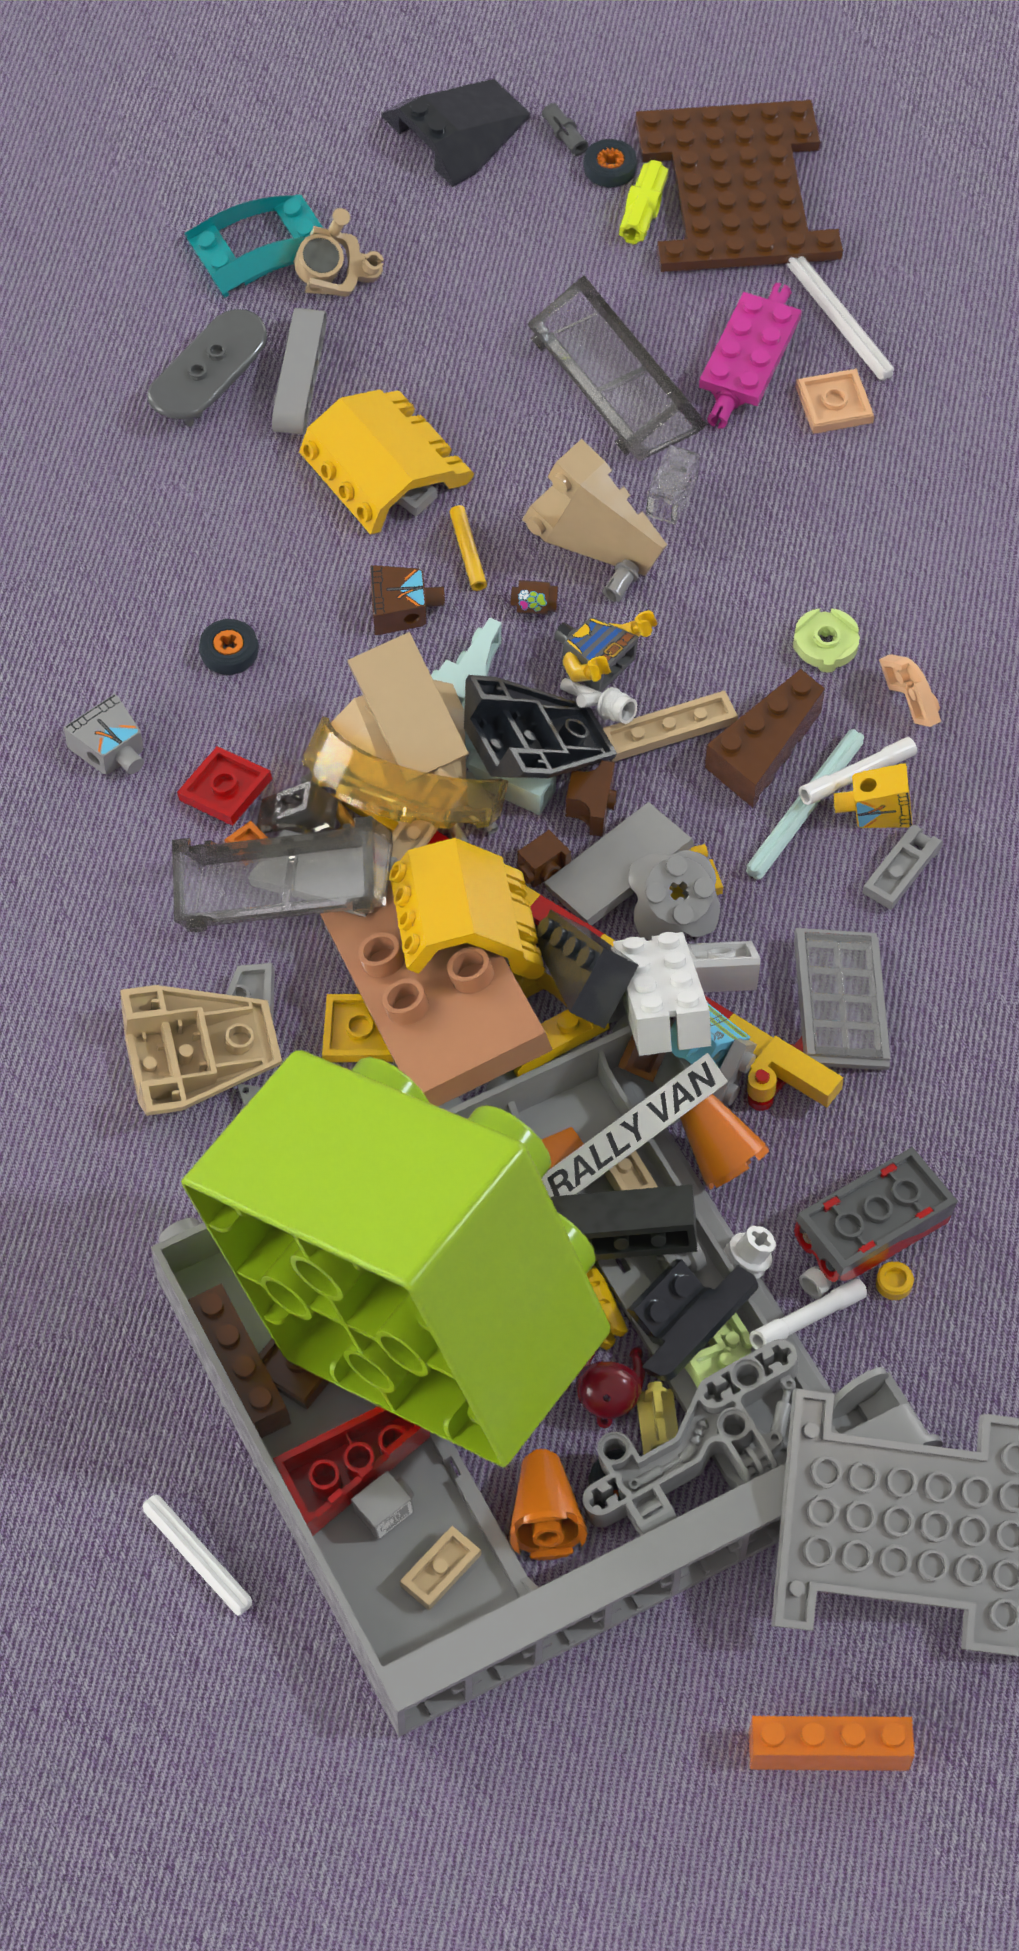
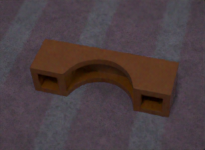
(240, 1360)

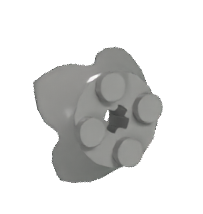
(657, 911)

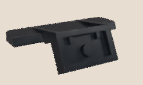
(686, 1315)

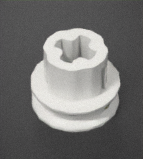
(751, 1250)

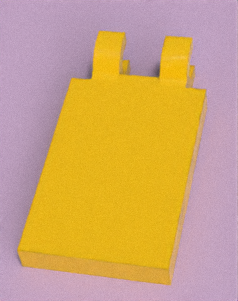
(351, 1031)

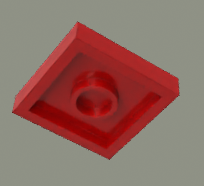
(224, 785)

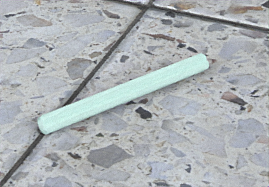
(799, 810)

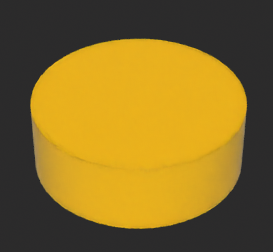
(894, 1280)

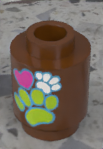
(534, 597)

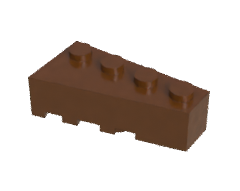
(763, 738)

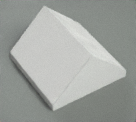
(726, 965)

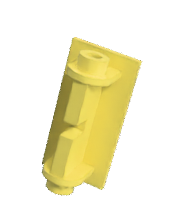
(656, 1416)

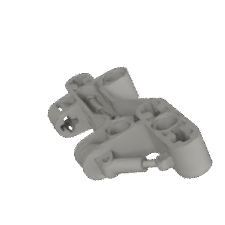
(648, 1478)

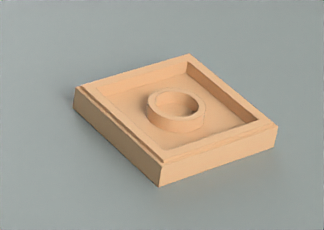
(834, 401)

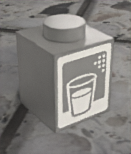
(383, 1504)

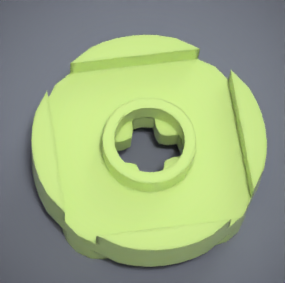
(826, 654)

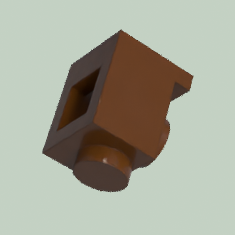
(542, 858)

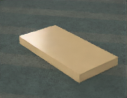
(407, 706)

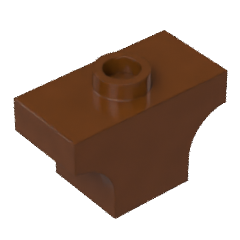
(592, 796)

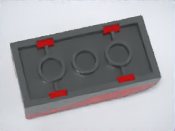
(874, 1216)

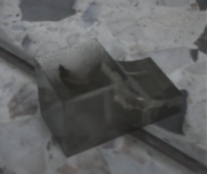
(298, 809)

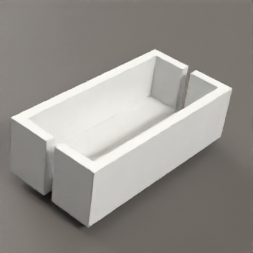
(661, 989)

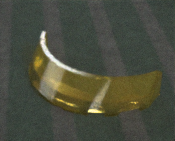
(398, 790)

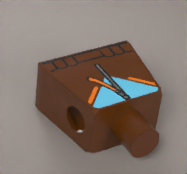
(401, 598)

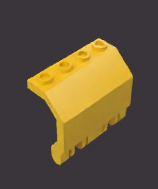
(377, 452)
(460, 896)

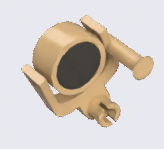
(322, 258)

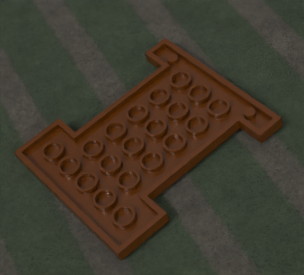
(737, 183)

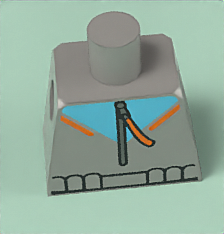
(106, 737)

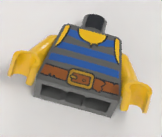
(601, 650)

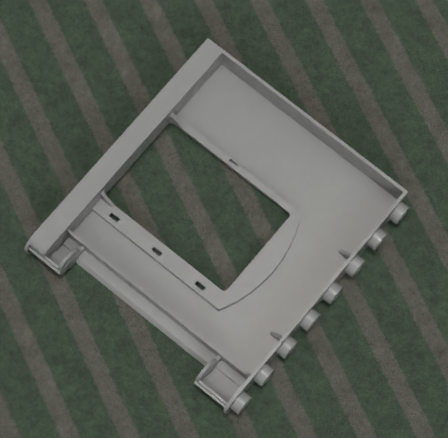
(495, 1616)

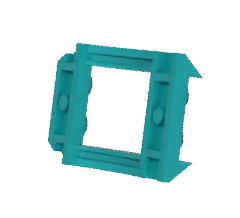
(231, 271)

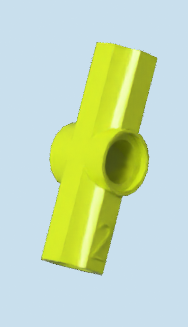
(643, 202)

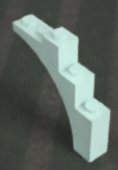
(525, 792)

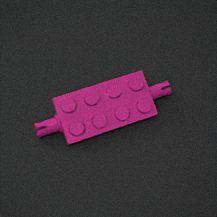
(749, 352)

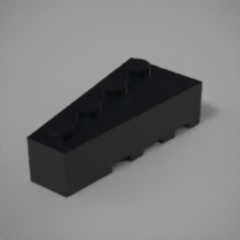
(584, 968)

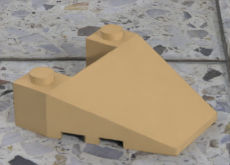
(591, 514)

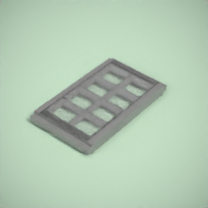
(842, 998)

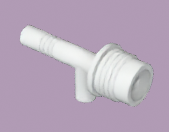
(611, 703)

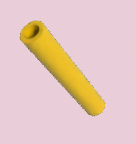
(468, 548)

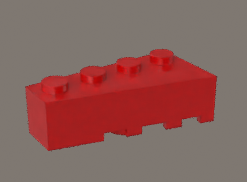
(344, 1461)

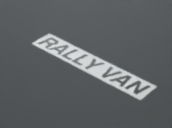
(634, 1128)

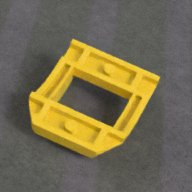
(563, 1030)

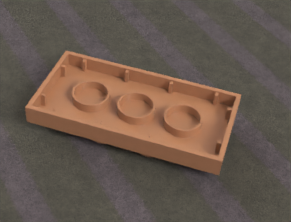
(450, 1022)

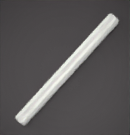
(841, 318)

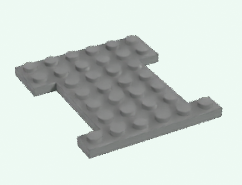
(901, 1524)

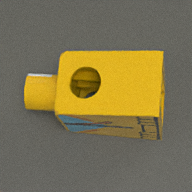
(878, 798)

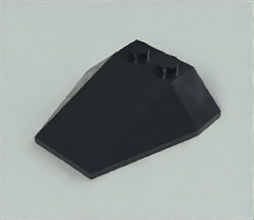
(461, 125)
(530, 731)

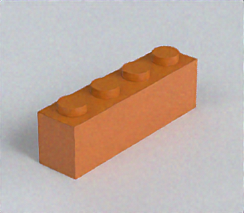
(831, 1743)

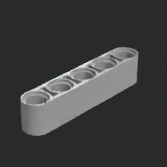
(299, 371)

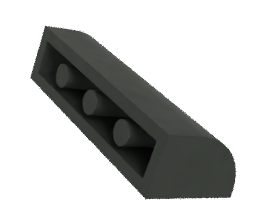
(634, 1220)

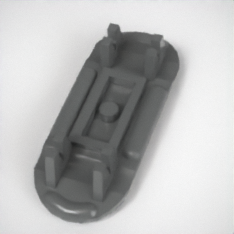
(208, 365)

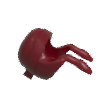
(610, 1379)

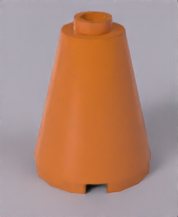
(720, 1142)
(545, 1509)

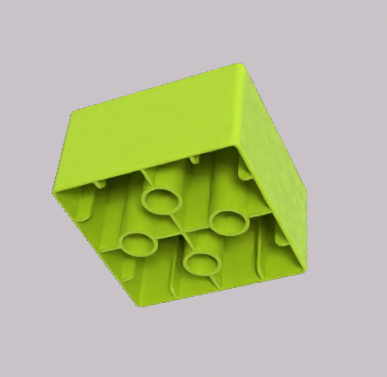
(403, 1249)

